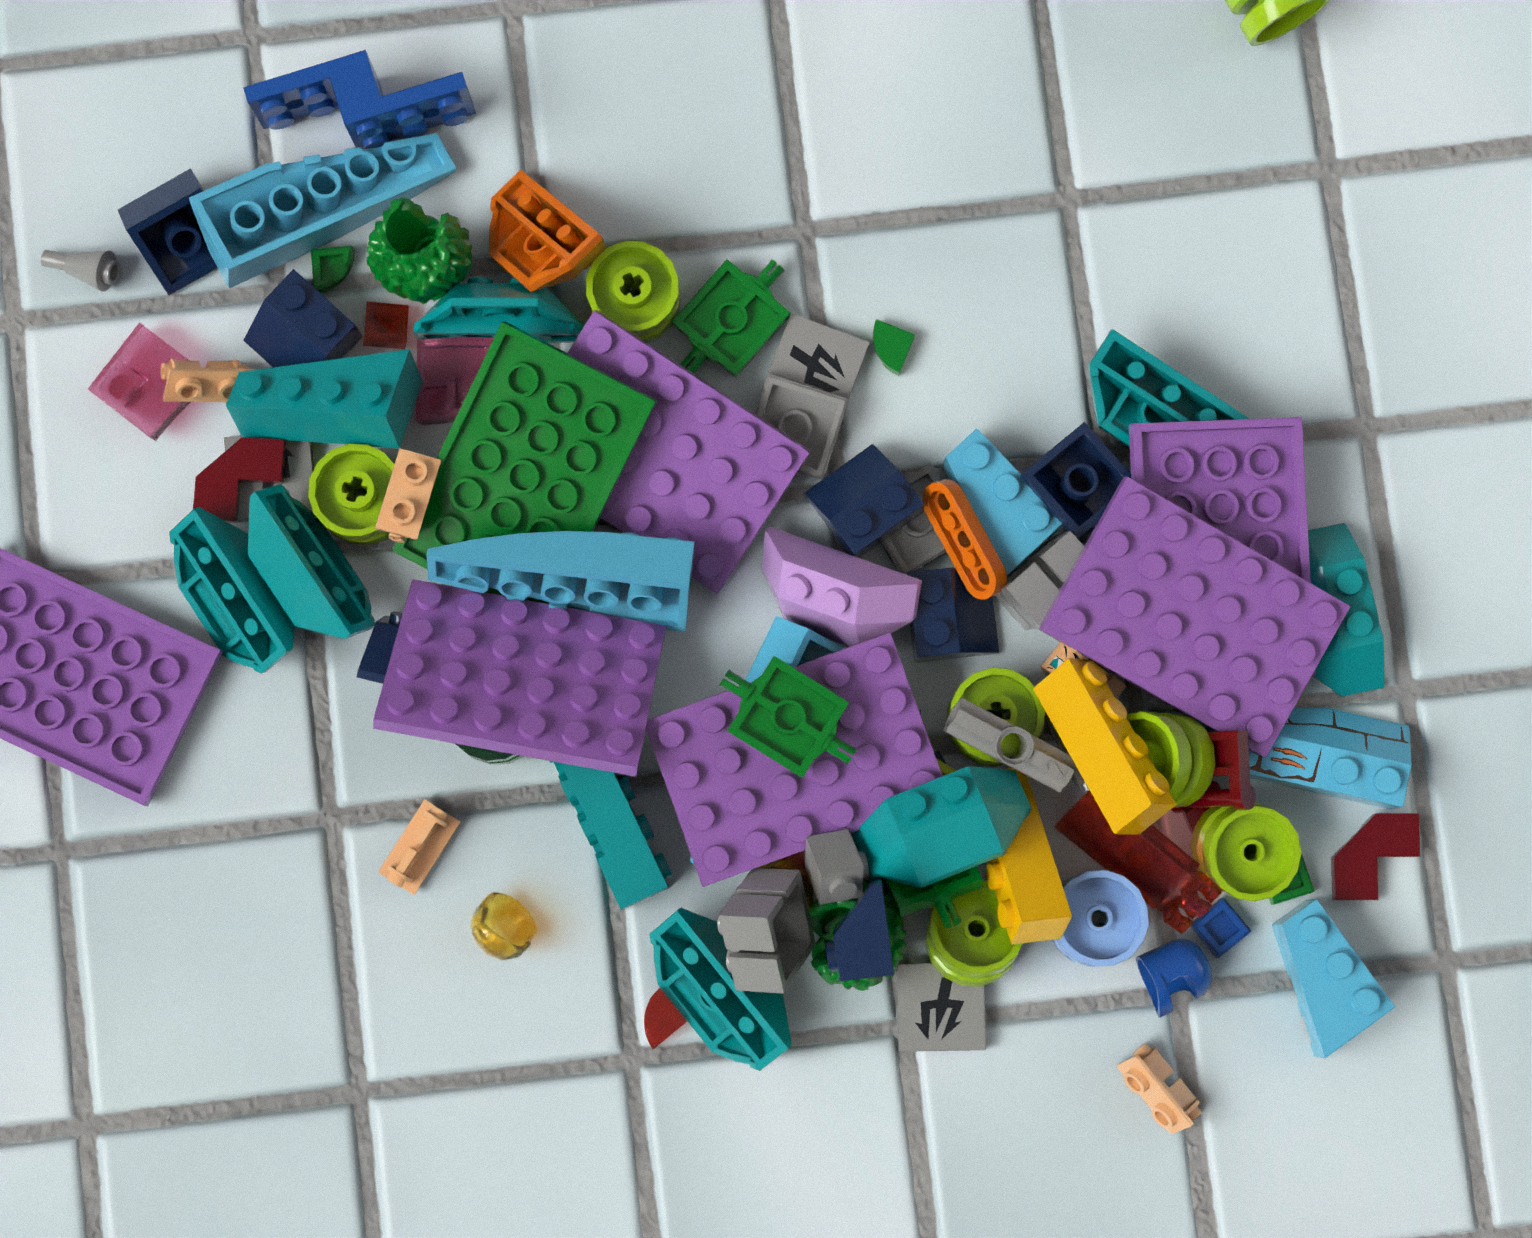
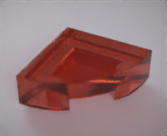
(661, 1018)

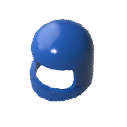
(1172, 969)

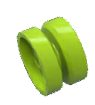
(1273, 18)
(639, 268)
(337, 481)
(1009, 696)
(1178, 751)
(1249, 872)
(970, 958)

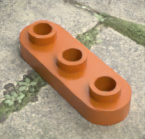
(964, 539)

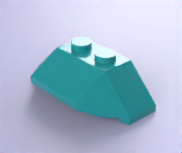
(481, 306)
(1140, 388)
(305, 566)
(229, 592)
(1356, 652)
(944, 826)
(695, 978)

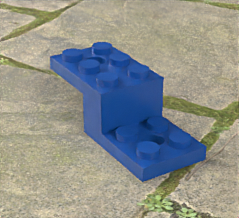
(363, 107)

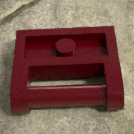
(1233, 761)

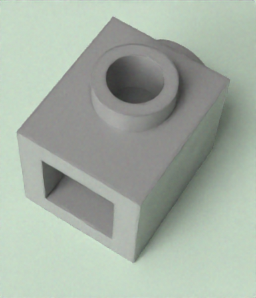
(835, 866)

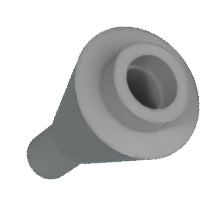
(94, 268)

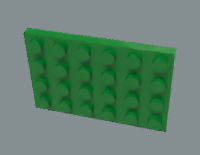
(530, 447)

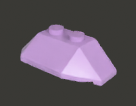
(836, 591)

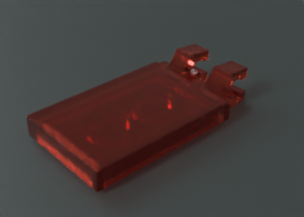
(1148, 860)

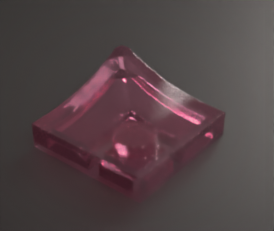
(447, 374)
(134, 383)

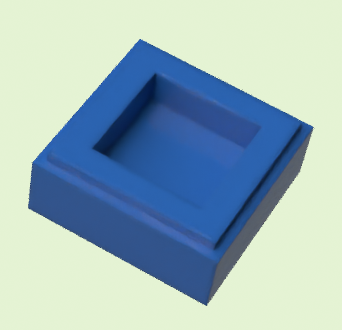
(1220, 928)

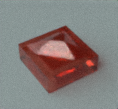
(386, 325)

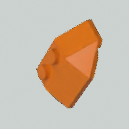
(538, 235)

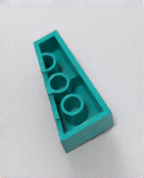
(329, 400)
(615, 832)

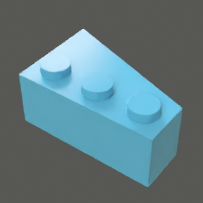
(1001, 500)
(1329, 978)

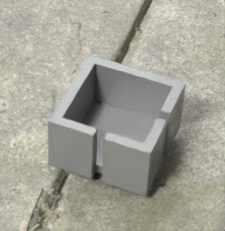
(1039, 579)
(766, 930)

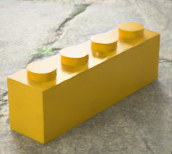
(1104, 746)
(1028, 882)

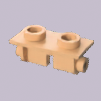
(192, 383)
(407, 495)
(419, 847)
(1171, 1106)

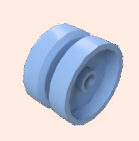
(1124, 919)

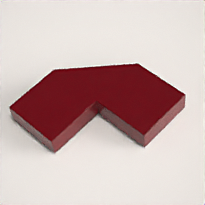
(245, 461)
(1355, 863)

